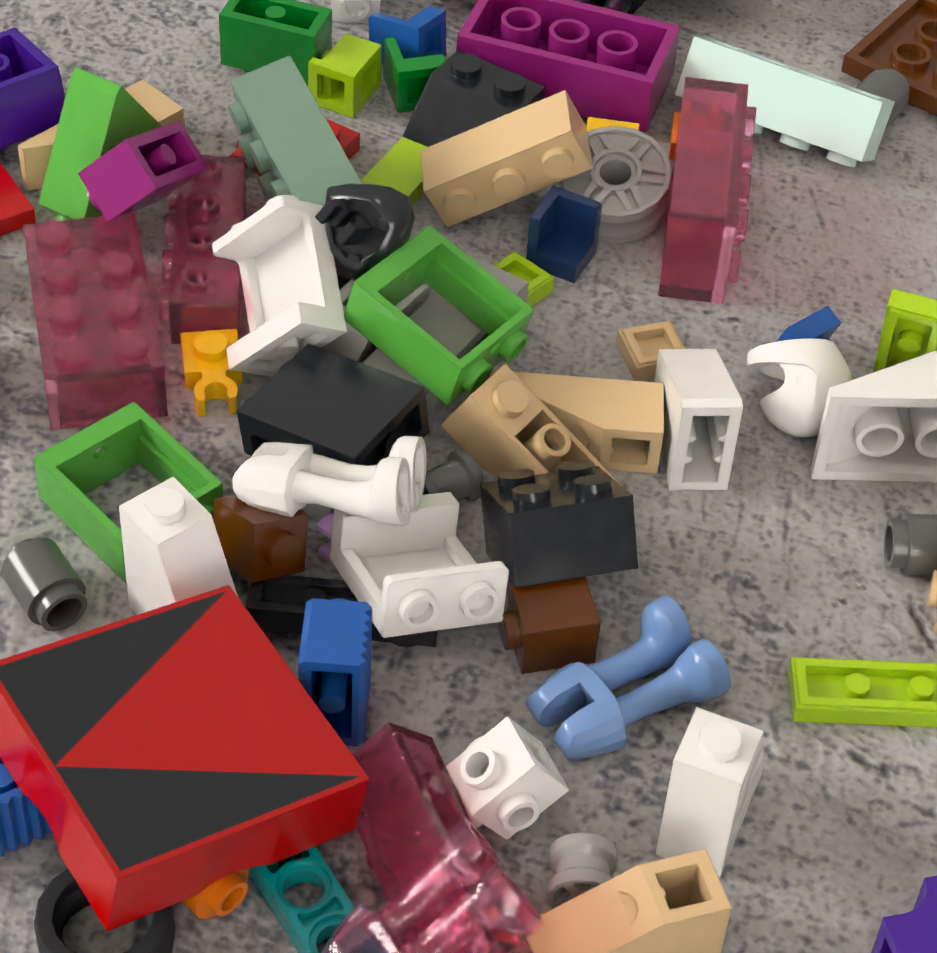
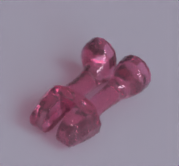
(488, 904)

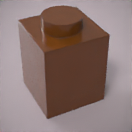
(260, 542)
(551, 625)

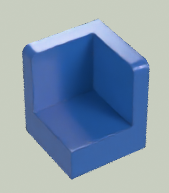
(416, 37)

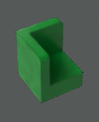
(406, 76)

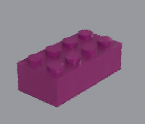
(602, 57)

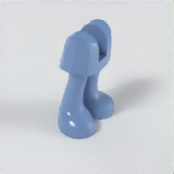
(584, 693)

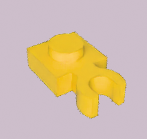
(208, 368)

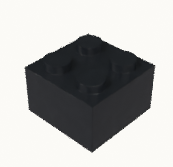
(559, 523)

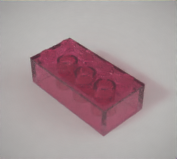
(708, 191)
(94, 320)

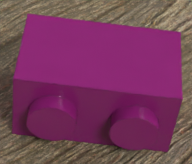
(142, 170)

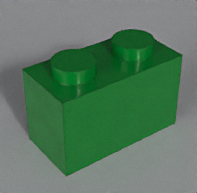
(269, 30)

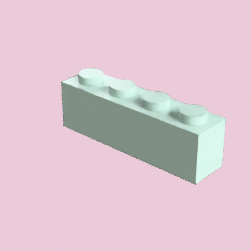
(796, 101)

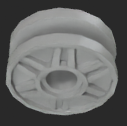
(628, 180)

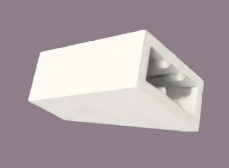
(699, 418)
(170, 548)
(710, 787)

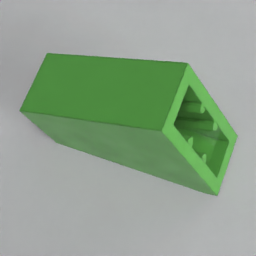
(91, 123)

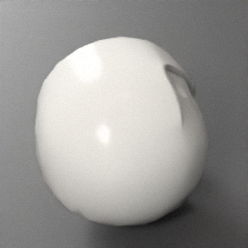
(808, 372)

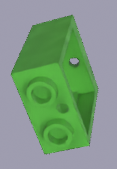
(465, 285)
(124, 441)

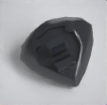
(364, 225)

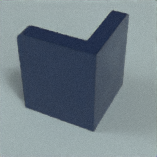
(564, 233)

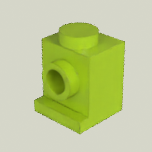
(346, 75)

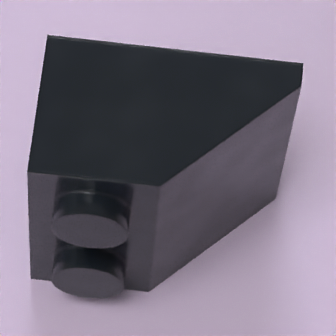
(466, 95)

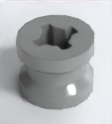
(579, 865)

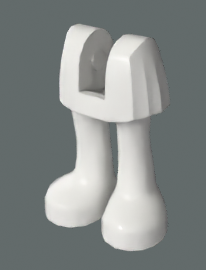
(290, 476)

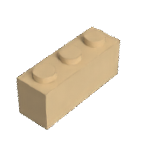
(506, 159)

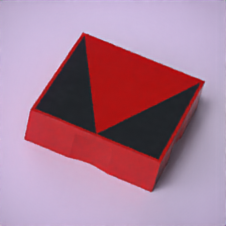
(173, 754)

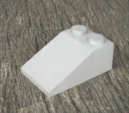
(881, 426)

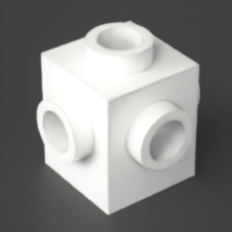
(506, 779)

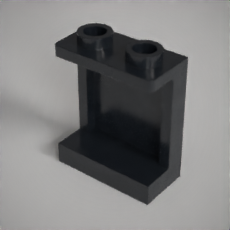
(334, 406)

